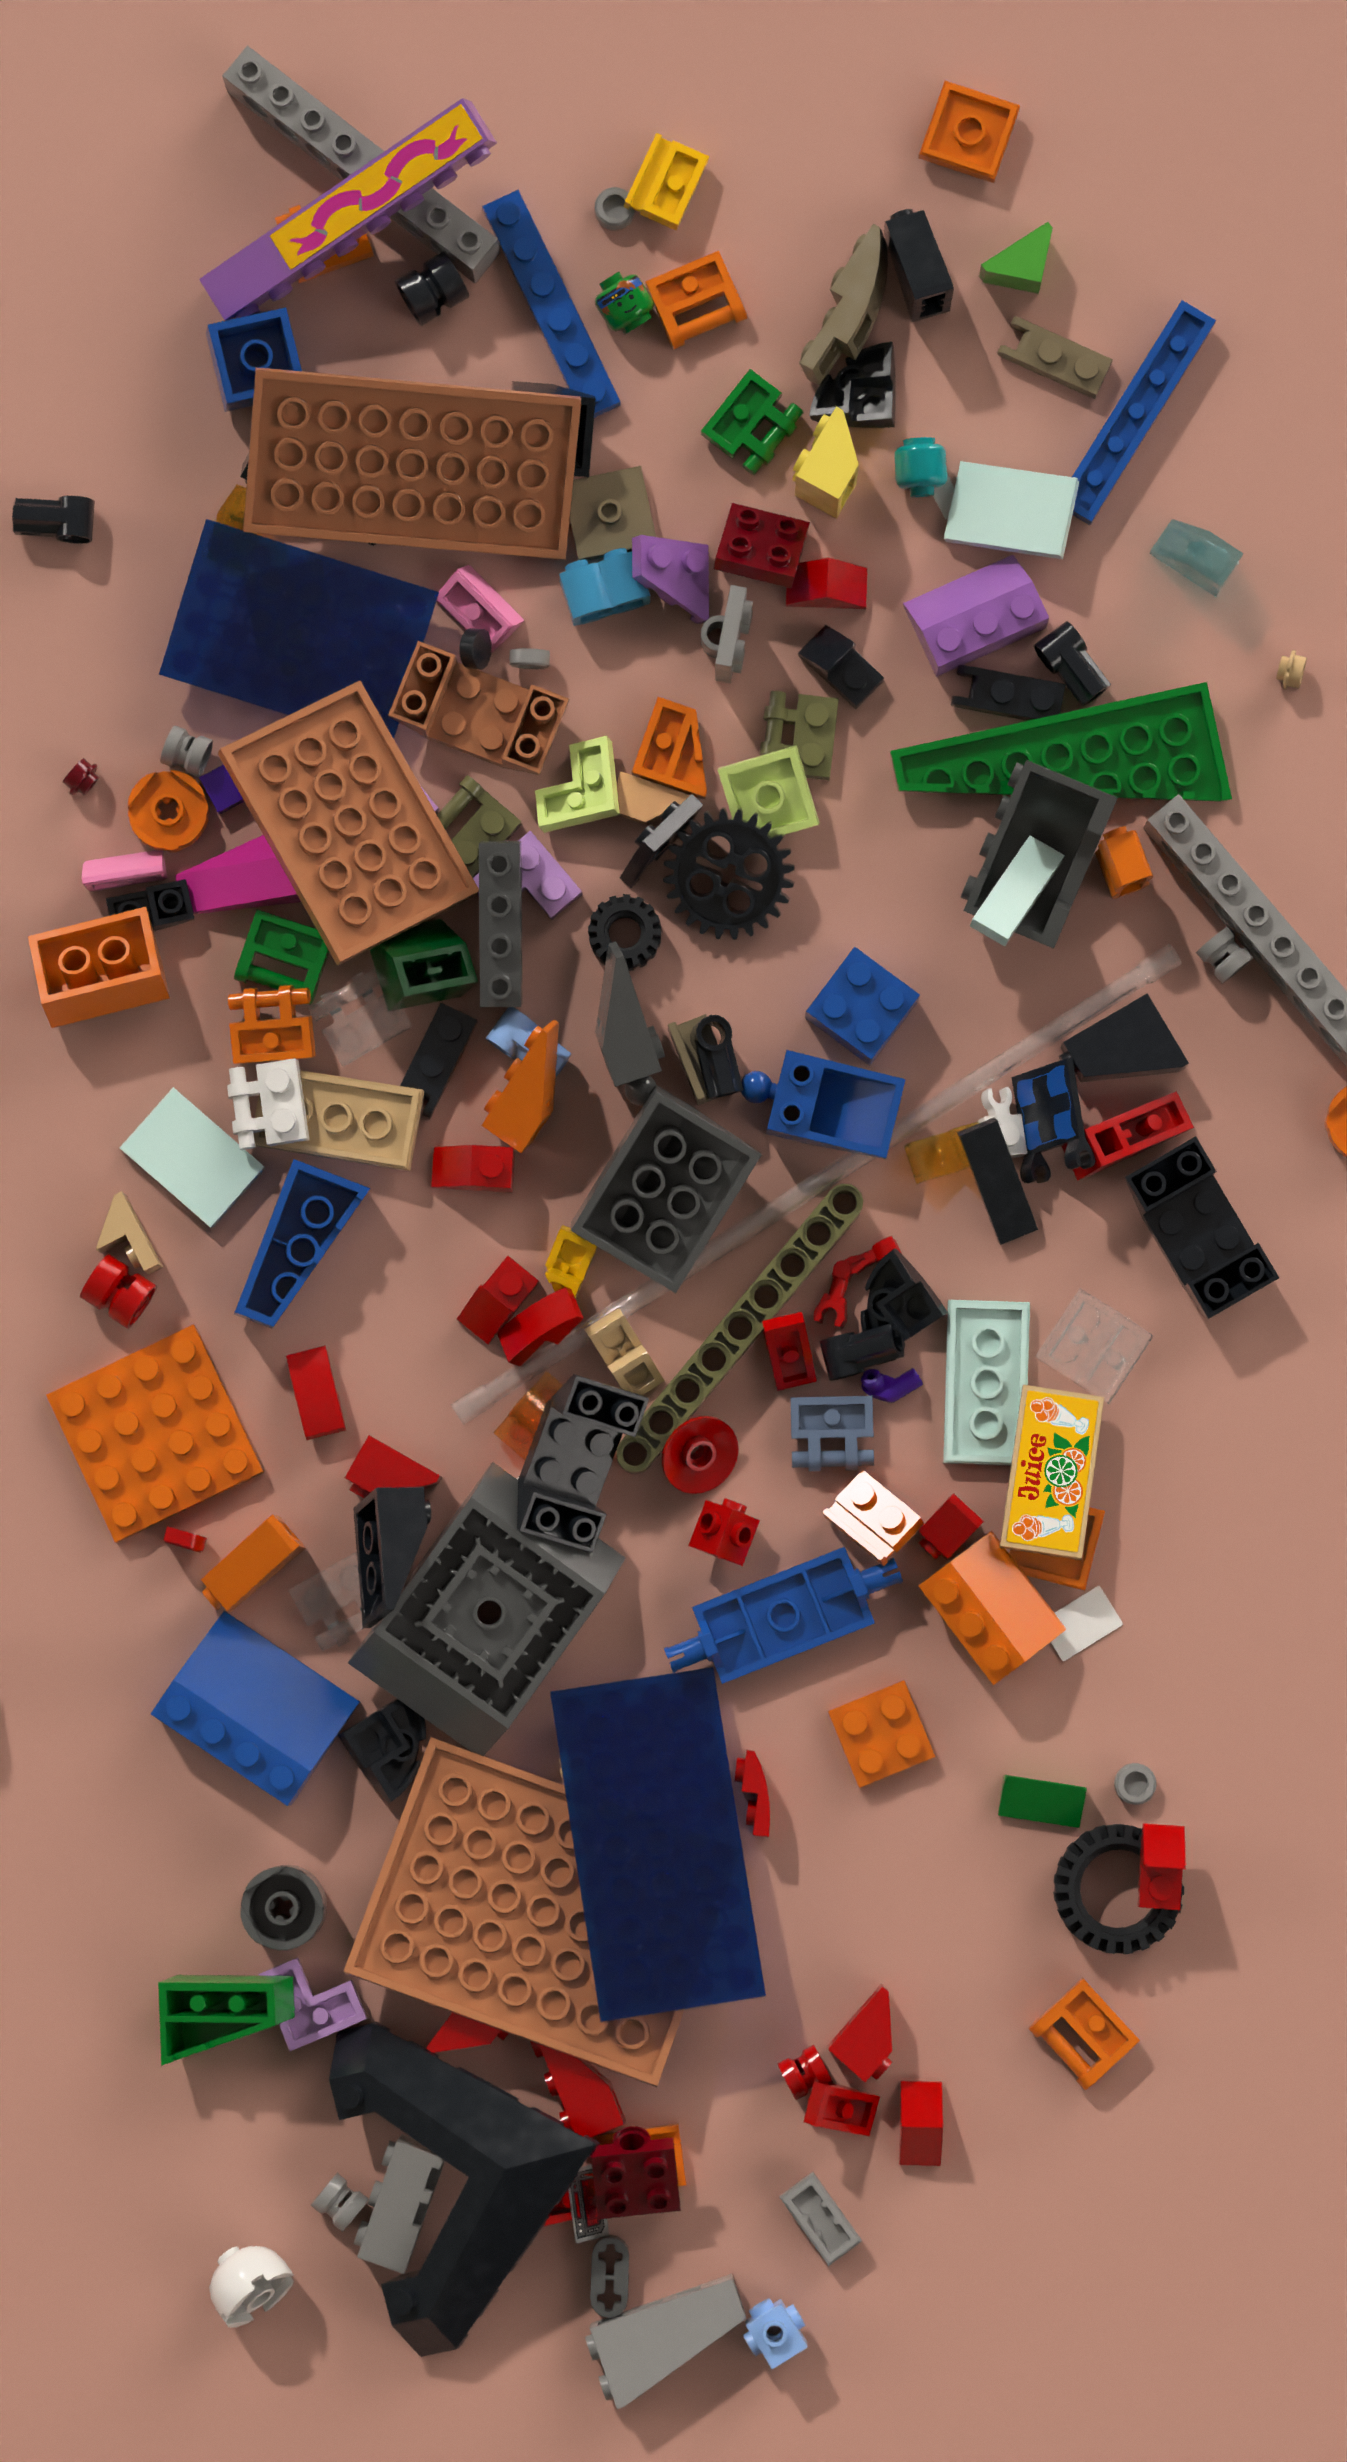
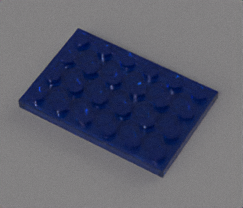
(292, 624)

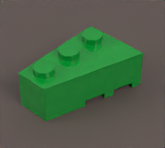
(217, 2009)

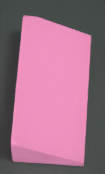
(478, 606)
(124, 870)

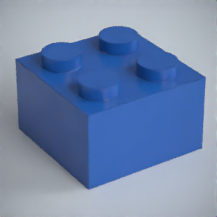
(249, 343)
(862, 1006)

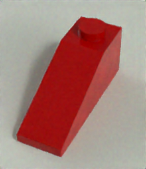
(1134, 1132)

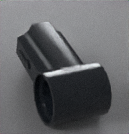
(66, 519)
(1065, 654)
(717, 1061)
(852, 1353)

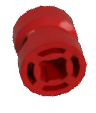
(814, 2069)

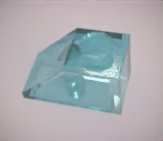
(1197, 555)

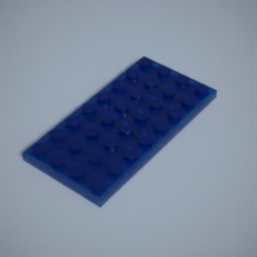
(657, 1845)

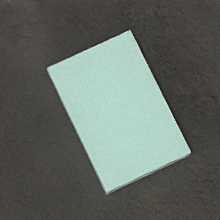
(1011, 510)
(192, 1157)

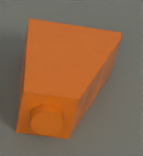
(251, 1564)

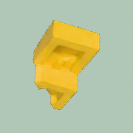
(569, 1260)

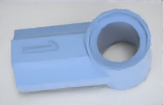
(513, 1031)

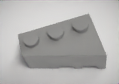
(399, 2204)

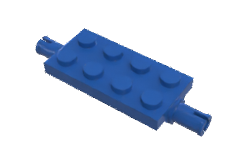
(783, 1615)

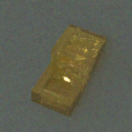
(937, 1155)

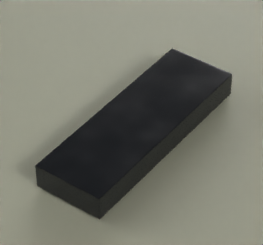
(997, 1180)

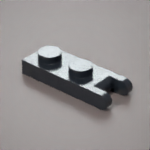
(1009, 694)
(439, 1054)

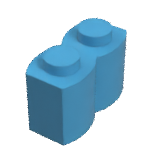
(602, 587)

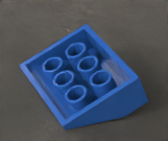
(255, 1708)

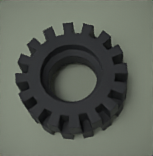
(626, 908)

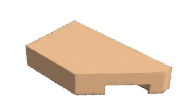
(643, 799)

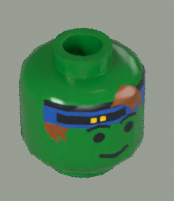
(624, 302)

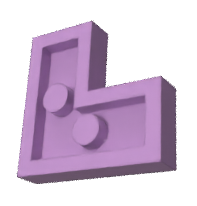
(544, 878)
(320, 2013)

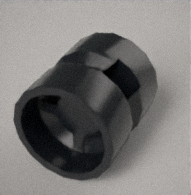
(432, 288)

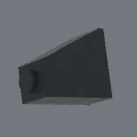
(918, 264)
(1125, 1045)

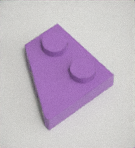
(675, 572)

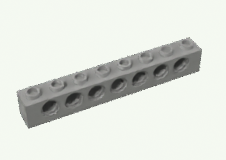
(346, 150)
(1253, 920)

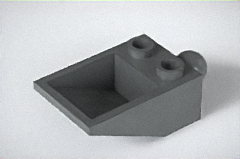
(622, 1033)

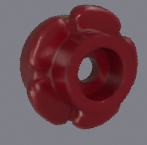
(81, 777)

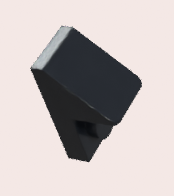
(841, 665)

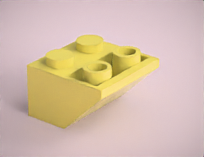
(831, 467)

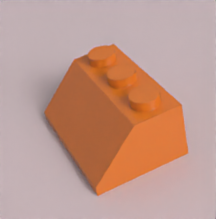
(98, 967)
(992, 1607)

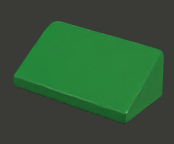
(1041, 1801)

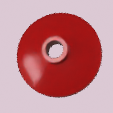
(709, 1464)

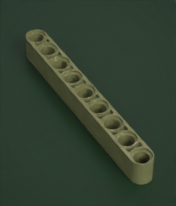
(745, 1308)

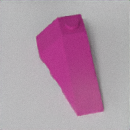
(239, 880)

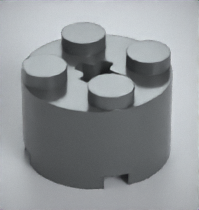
(278, 1930)

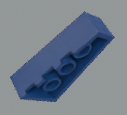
(300, 1231)

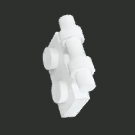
(281, 1104)

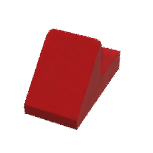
(497, 1300)
(789, 1351)
(1161, 1866)
(841, 2108)

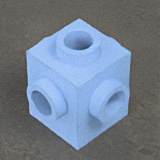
(776, 2347)

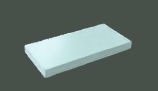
(984, 1379)

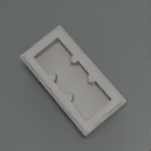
(820, 2218)

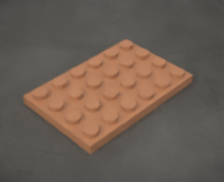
(348, 822)

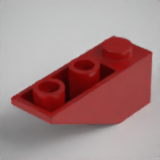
(584, 2092)

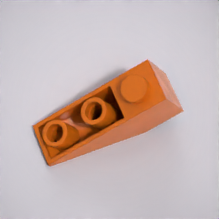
(529, 1096)

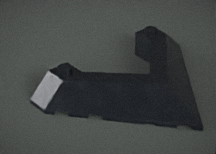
(514, 2161)

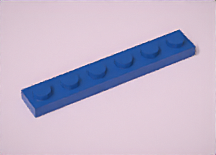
(549, 300)
(1139, 408)

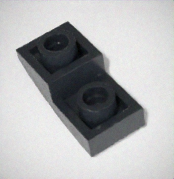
(166, 904)

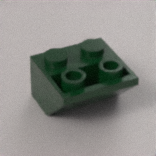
(423, 966)

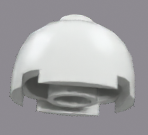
(247, 2282)

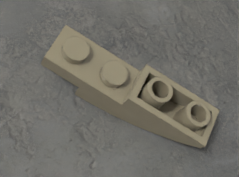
(858, 297)

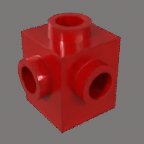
(724, 1531)

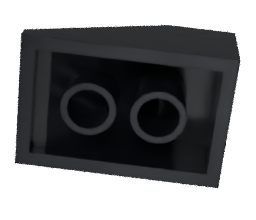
(387, 1540)

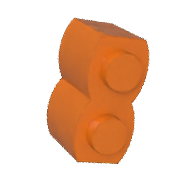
(1123, 862)

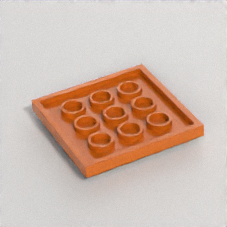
(155, 1433)

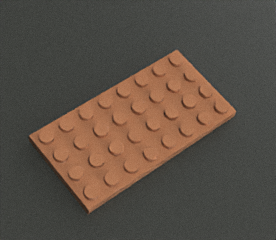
(411, 463)

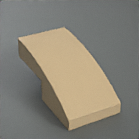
(624, 1353)

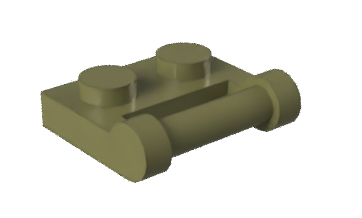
(489, 823)

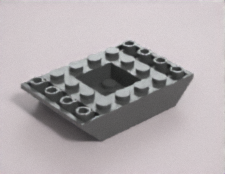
(471, 1673)

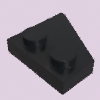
(656, 841)

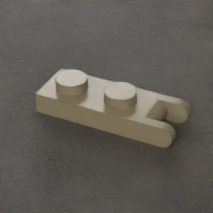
(1057, 358)

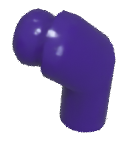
(889, 1388)

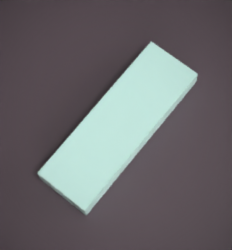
(1017, 890)

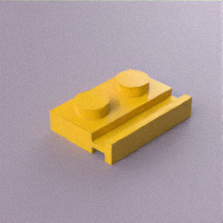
(666, 181)

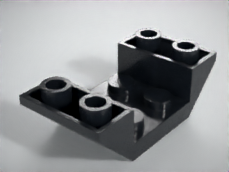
(1199, 1229)
(573, 1460)

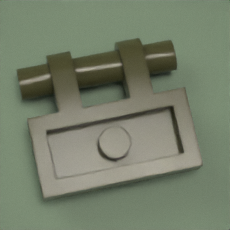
(813, 730)

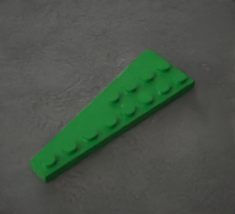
(1125, 748)

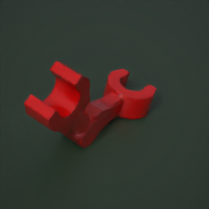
(842, 1274)

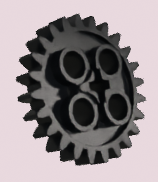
(744, 840)

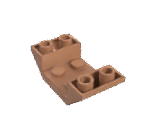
(477, 711)

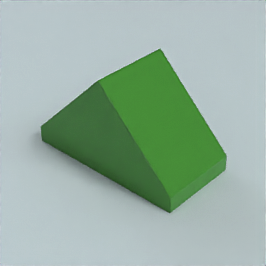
(1021, 263)

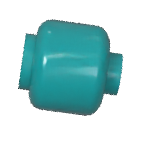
(920, 466)

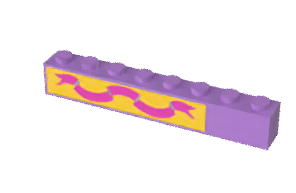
(349, 211)

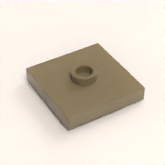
(609, 512)

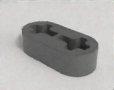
(599, 2276)

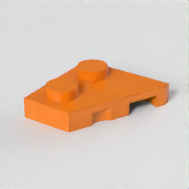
(672, 749)

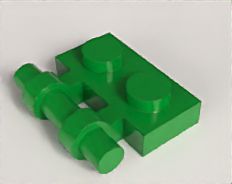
(742, 414)

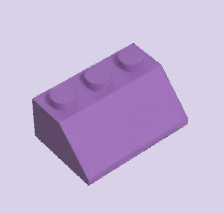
(976, 614)

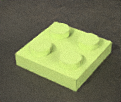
(773, 788)

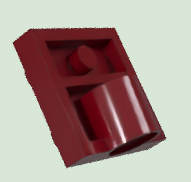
(761, 545)
(635, 2175)

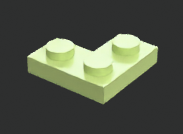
(589, 795)

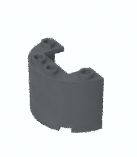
(1059, 814)

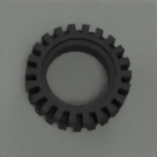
(1069, 1900)

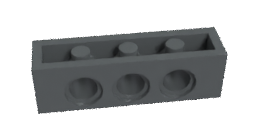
(500, 923)

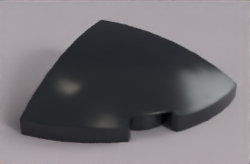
(861, 390)
(900, 1297)
(387, 1747)

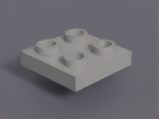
(731, 650)

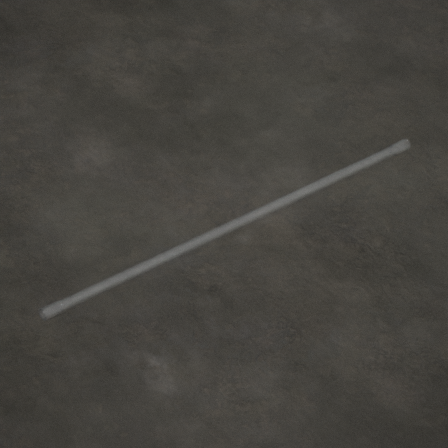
(1146, 972)

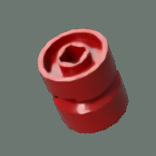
(118, 1291)

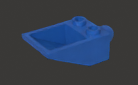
(837, 1104)

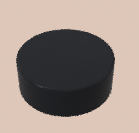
(475, 648)

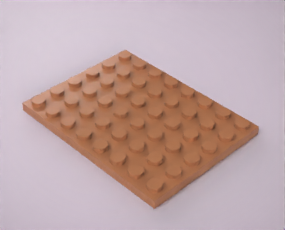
(490, 1917)

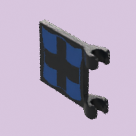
(1051, 1119)

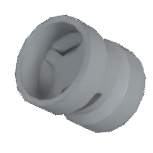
(186, 751)
(1220, 946)
(332, 2196)

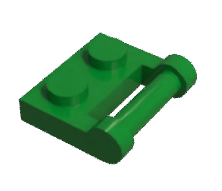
(286, 943)

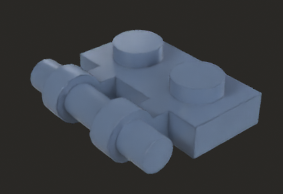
(832, 1418)

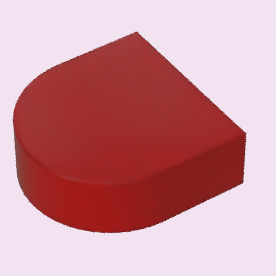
(184, 1539)

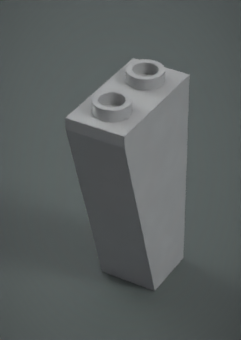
(661, 2336)

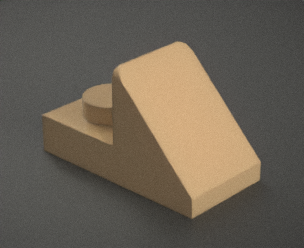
(124, 1225)

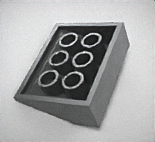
(665, 1189)

